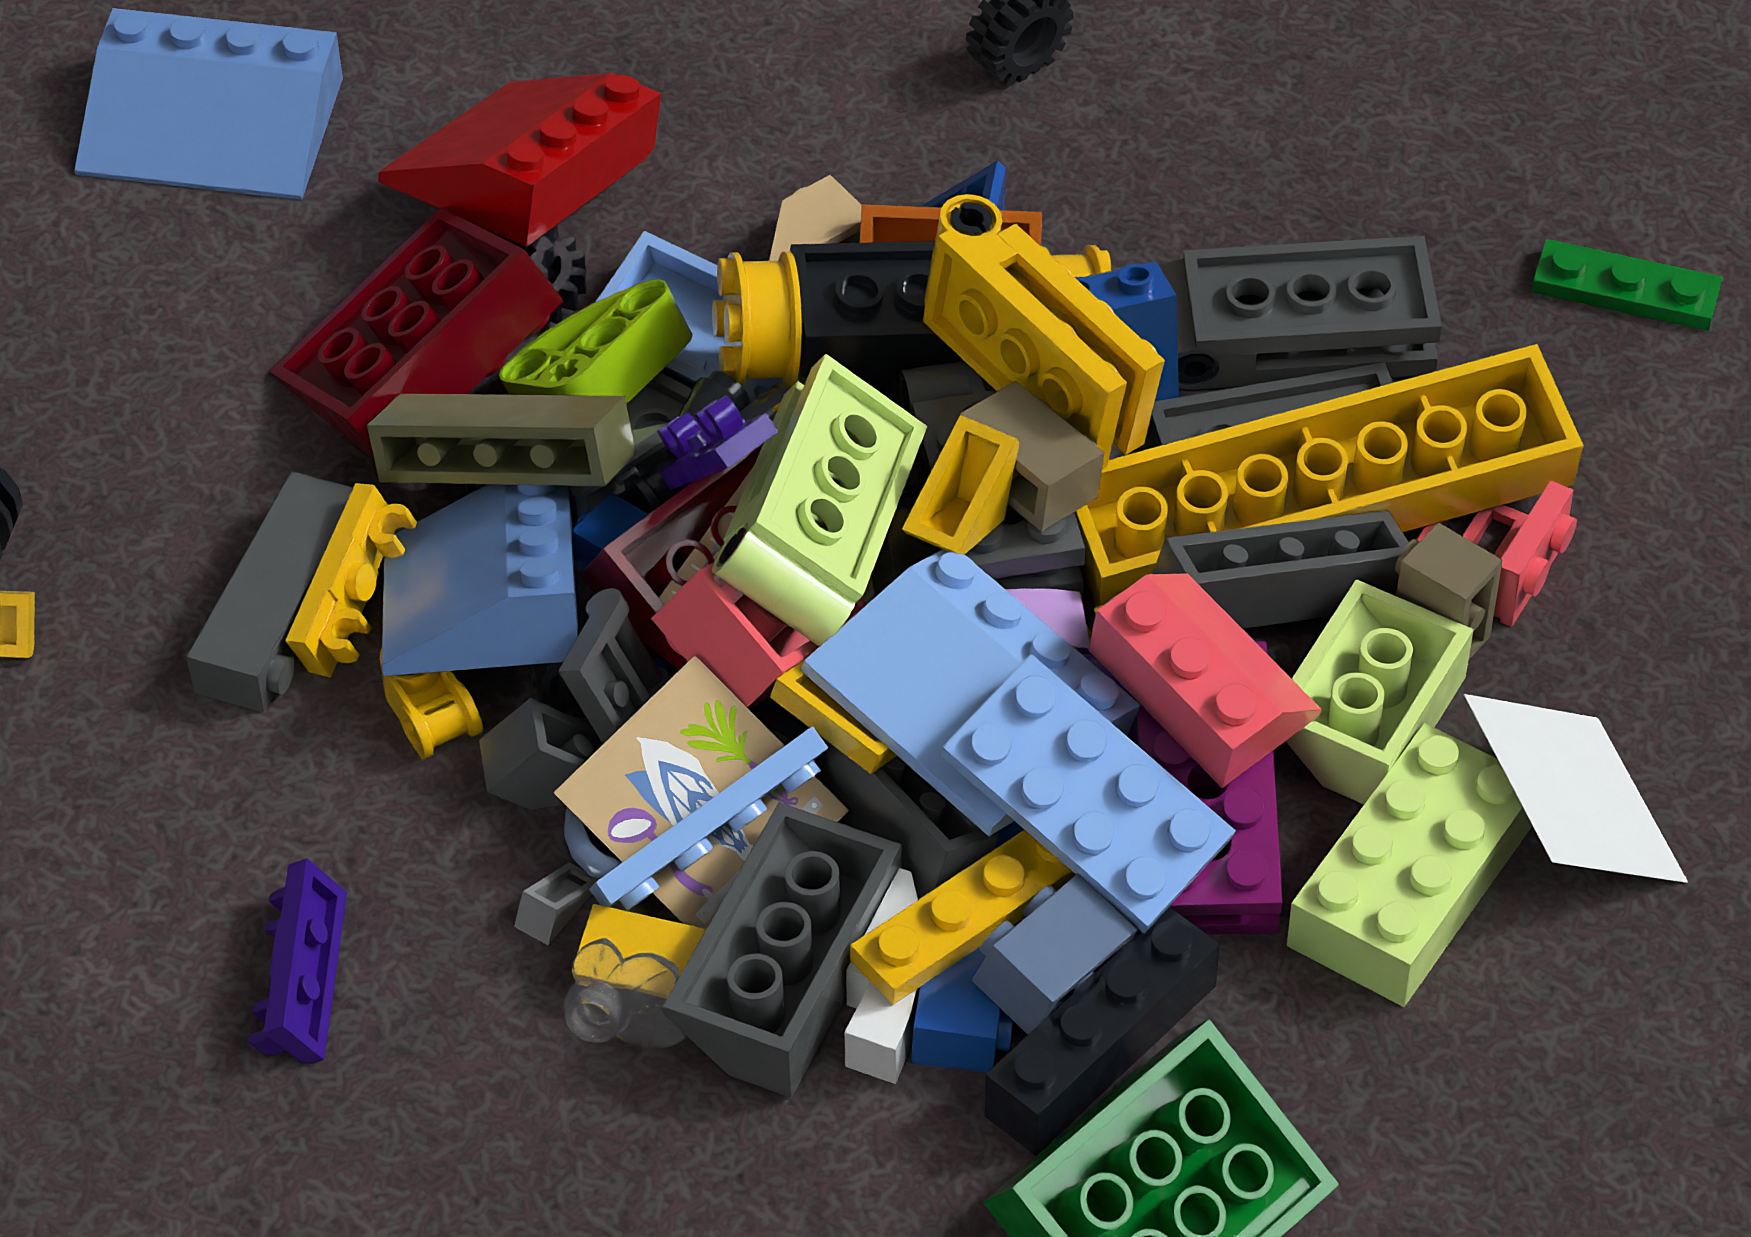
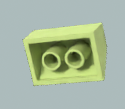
(1377, 679)

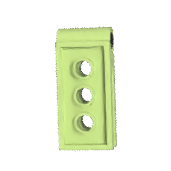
(820, 563)

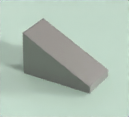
(552, 903)

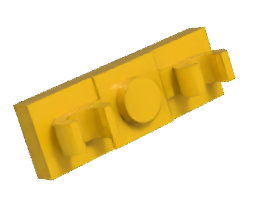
(347, 580)

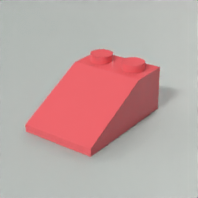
(733, 636)

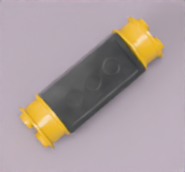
(838, 301)

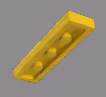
(956, 916)

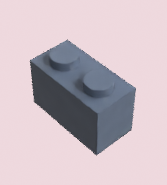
(1050, 951)

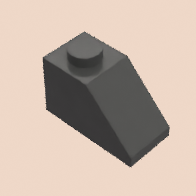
(535, 754)

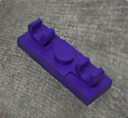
(715, 446)
(301, 964)

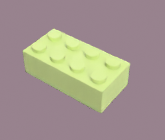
(1410, 866)

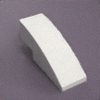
(878, 1031)

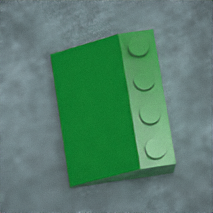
(1171, 1154)

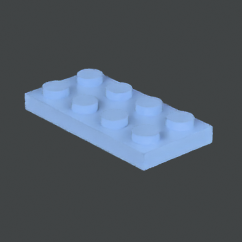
(1087, 793)

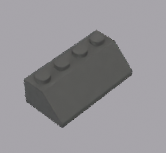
(780, 947)

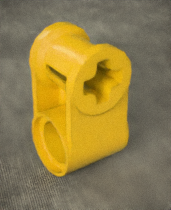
(431, 708)

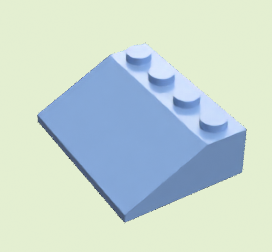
(933, 655)

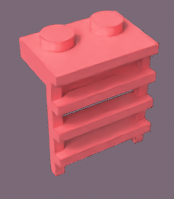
(1527, 547)

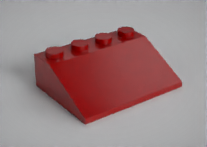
(532, 152)

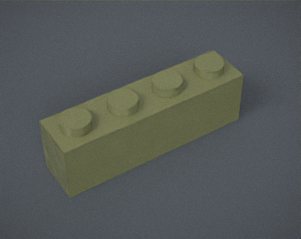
(502, 439)

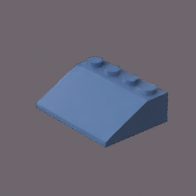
(208, 103)
(483, 584)

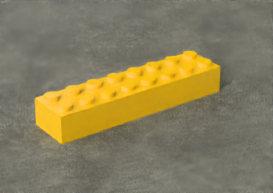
(1406, 447)

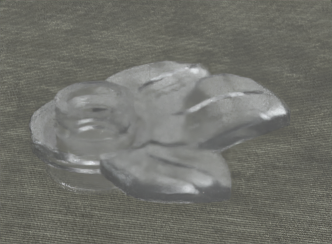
(621, 997)

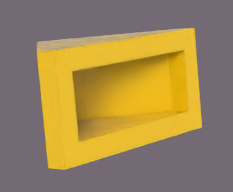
(966, 488)

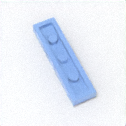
(688, 839)

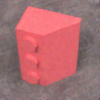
(1199, 674)

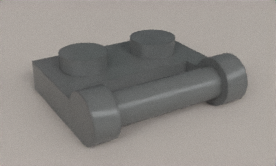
(610, 666)

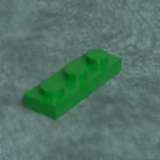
(1627, 284)

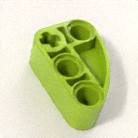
(604, 347)

